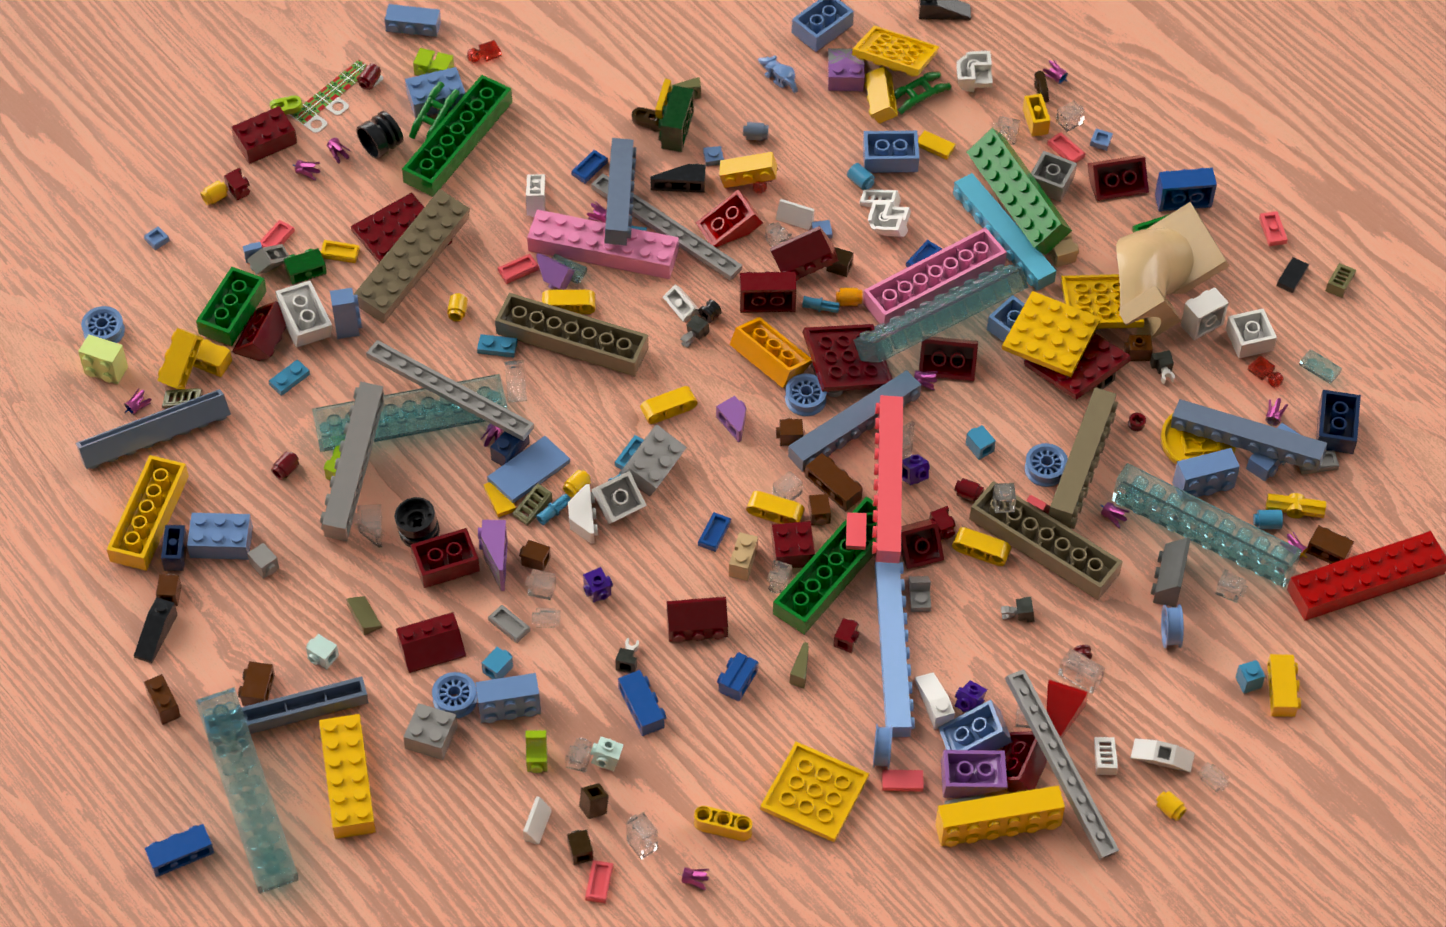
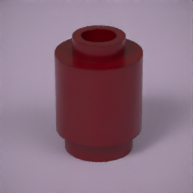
(369, 76)
(285, 465)
(968, 489)

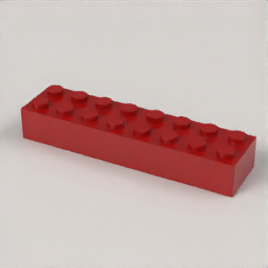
(1367, 575)

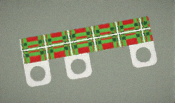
(329, 95)

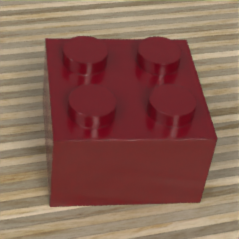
(793, 543)

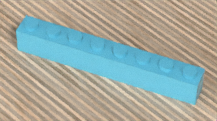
(991, 215)

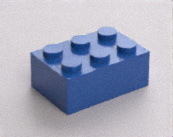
(1184, 186)

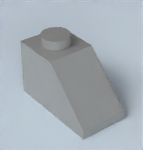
(267, 258)

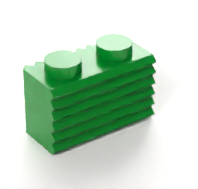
(305, 266)

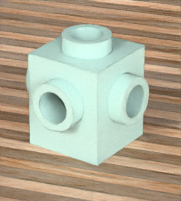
(606, 753)

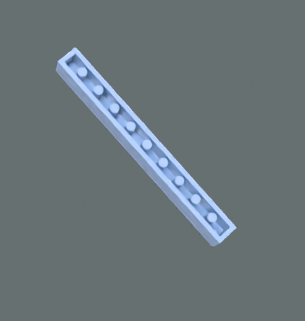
(893, 648)

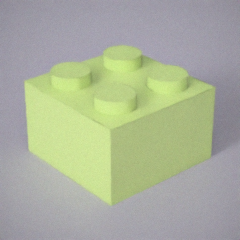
(103, 359)

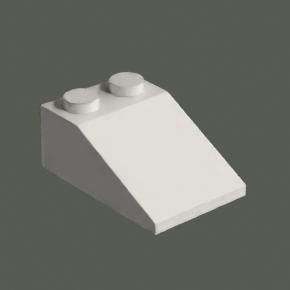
(304, 314)

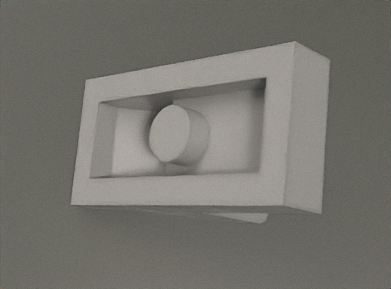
(920, 593)

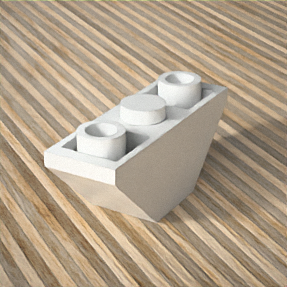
(582, 514)
(1162, 754)

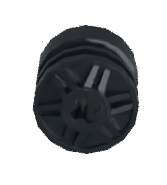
(379, 134)
(416, 520)

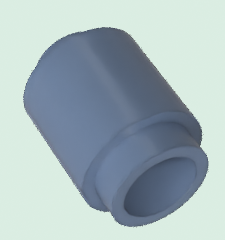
(755, 131)

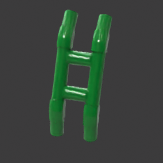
(915, 98)
(431, 101)

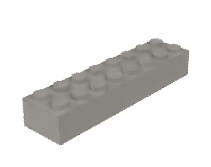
(353, 461)

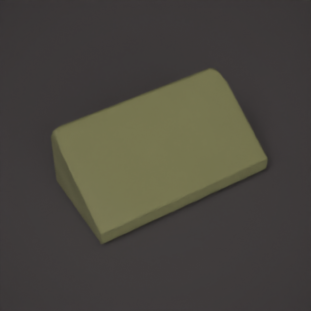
(363, 614)

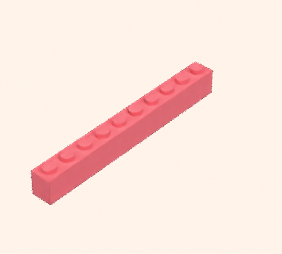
(888, 479)

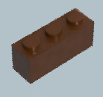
(834, 482)

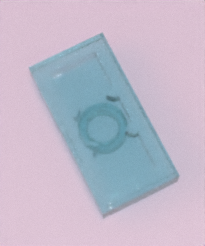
(580, 270)

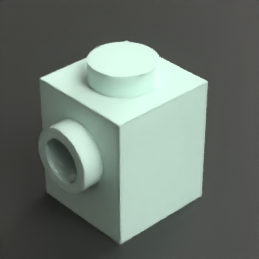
(322, 651)

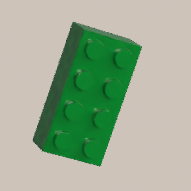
(231, 306)

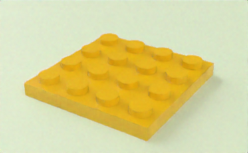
(895, 51)
(1097, 296)
(1051, 333)
(814, 791)

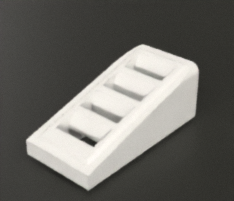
(882, 195)
(1105, 769)

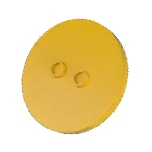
(1184, 445)

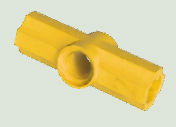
(1296, 505)

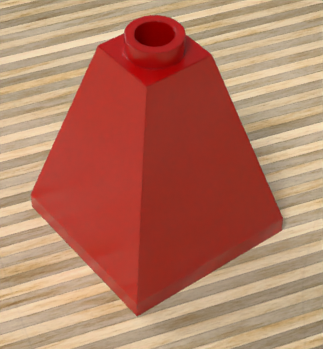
(1064, 705)

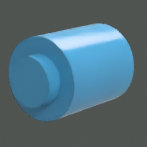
(861, 176)
(1268, 519)

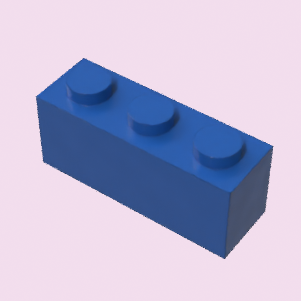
(641, 702)
(179, 850)

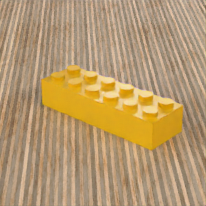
(147, 512)
(347, 776)
(999, 816)

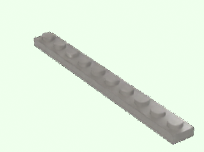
(687, 240)
(450, 390)
(1061, 764)

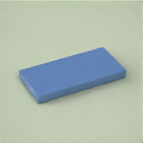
(528, 469)

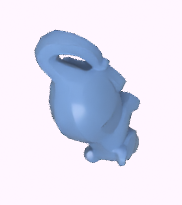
(783, 74)

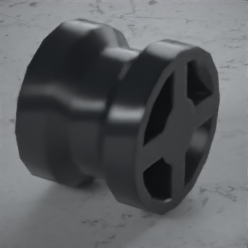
(709, 311)

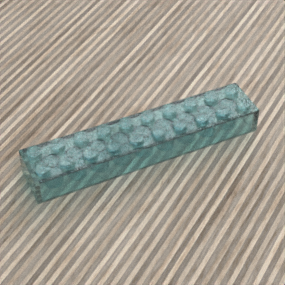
(940, 313)
(407, 413)
(1206, 525)
(246, 790)

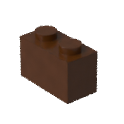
(1329, 545)
(257, 683)
(162, 699)

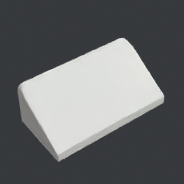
(795, 214)
(681, 303)
(536, 821)

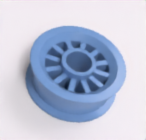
(103, 323)
(805, 395)
(1036, 463)
(1172, 626)
(452, 684)
(882, 746)

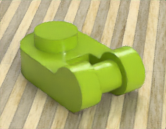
(288, 104)

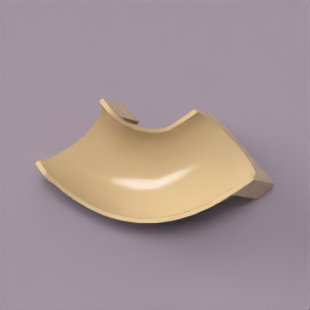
(1164, 261)

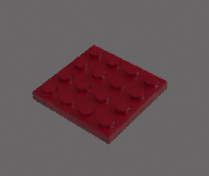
(387, 225)
(838, 360)
(1097, 364)

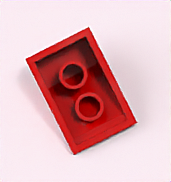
(729, 220)

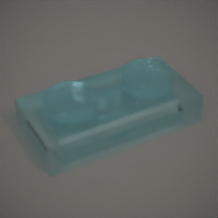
(1320, 366)

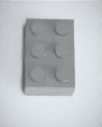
(653, 459)

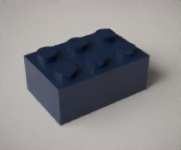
(1338, 421)

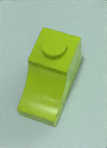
(536, 751)

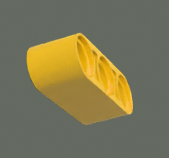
(572, 300)
(668, 405)
(774, 508)
(981, 546)
(730, 830)

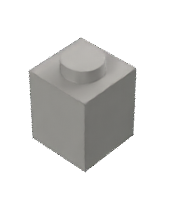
(263, 560)

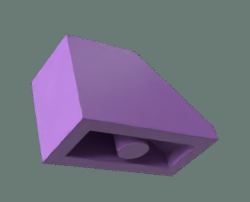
(554, 272)
(733, 416)

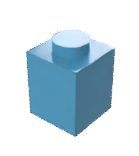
(980, 442)
(497, 663)
(1250, 676)

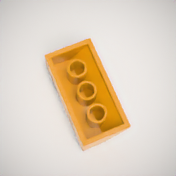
(769, 351)

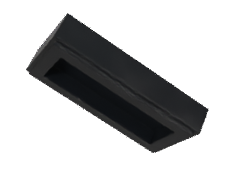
(1292, 275)

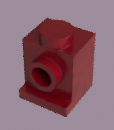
(237, 184)
(945, 522)
(846, 635)

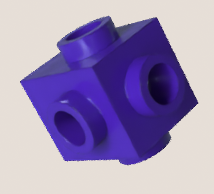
(915, 469)
(597, 585)
(970, 696)

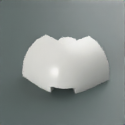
(974, 70)
(889, 220)

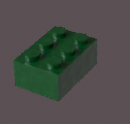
(676, 118)

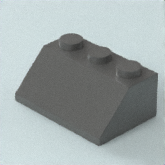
(1170, 572)

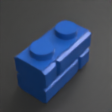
(738, 676)

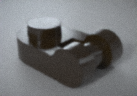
(1041, 85)
(641, 117)

